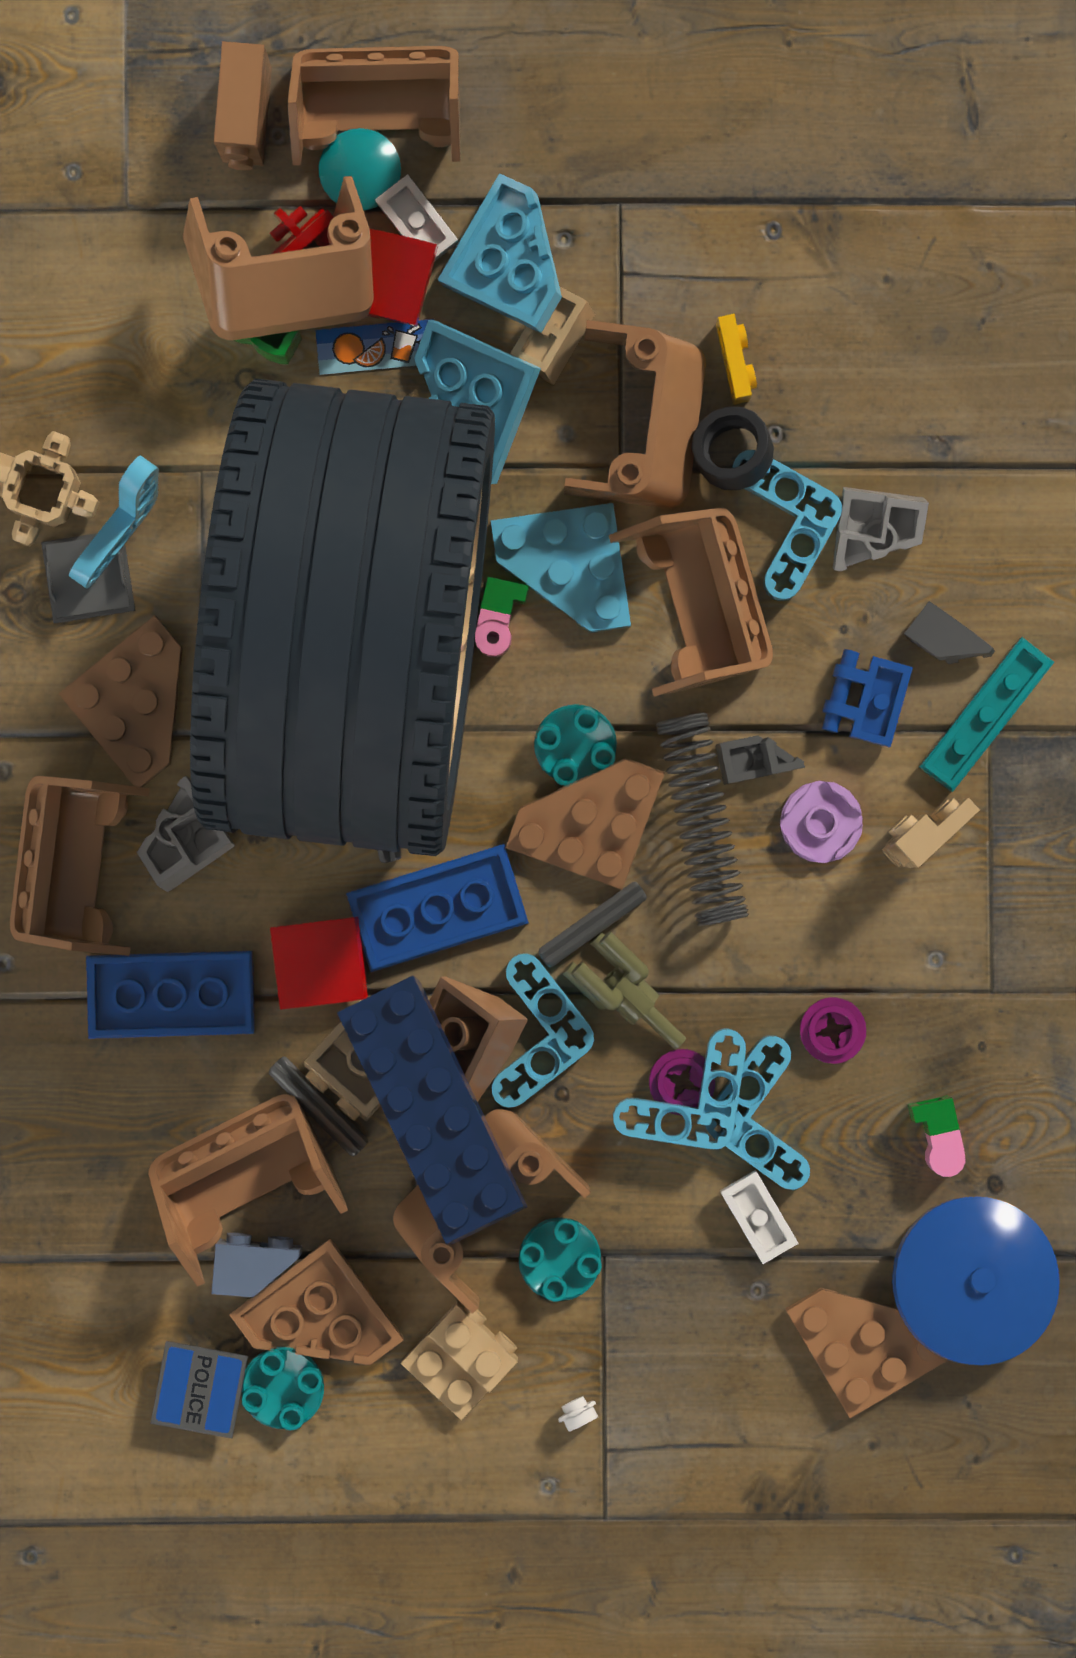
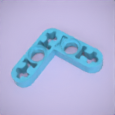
(136, 498)
(804, 524)
(552, 1043)
(707, 1108)
(746, 1126)

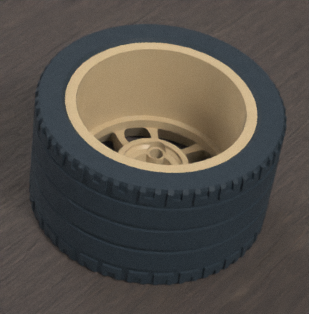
(339, 616)

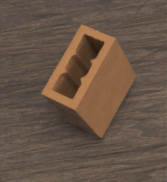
(242, 105)

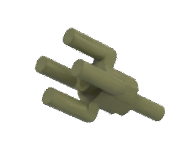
(623, 987)

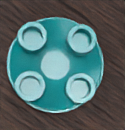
(365, 157)
(574, 743)
(559, 1259)
(282, 1388)

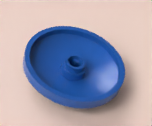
(975, 1280)

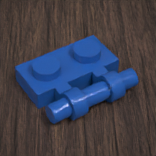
(879, 701)

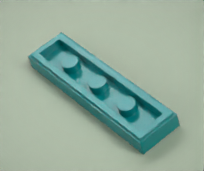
(986, 714)

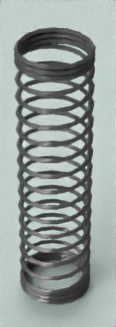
(692, 726)

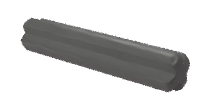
(592, 924)
(318, 1106)

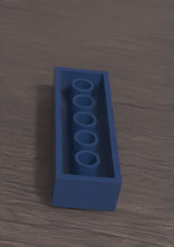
(432, 1110)

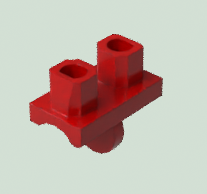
(313, 229)

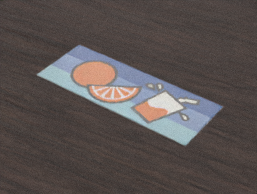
(368, 347)

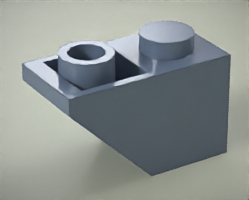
(249, 1266)

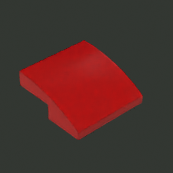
(400, 276)
(319, 963)

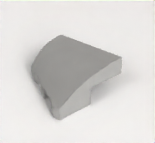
(877, 524)
(180, 842)

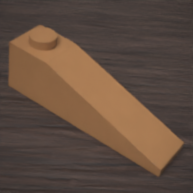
(478, 1029)

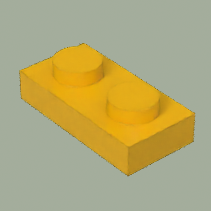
(739, 375)

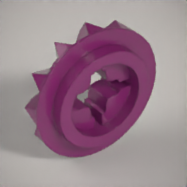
(849, 1040)
(674, 1063)

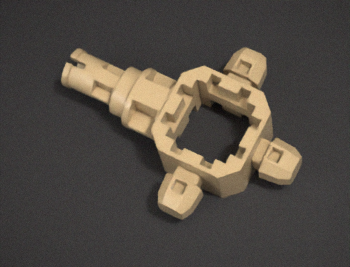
(13, 477)

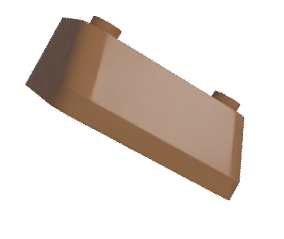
(374, 92)
(283, 289)
(665, 470)
(709, 592)
(62, 863)
(529, 1163)
(233, 1167)

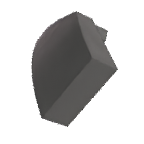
(945, 636)
(753, 759)

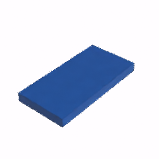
(437, 907)
(170, 994)

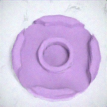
(821, 822)

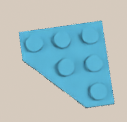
(507, 257)
(478, 374)
(568, 562)

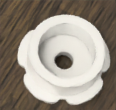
(578, 1413)

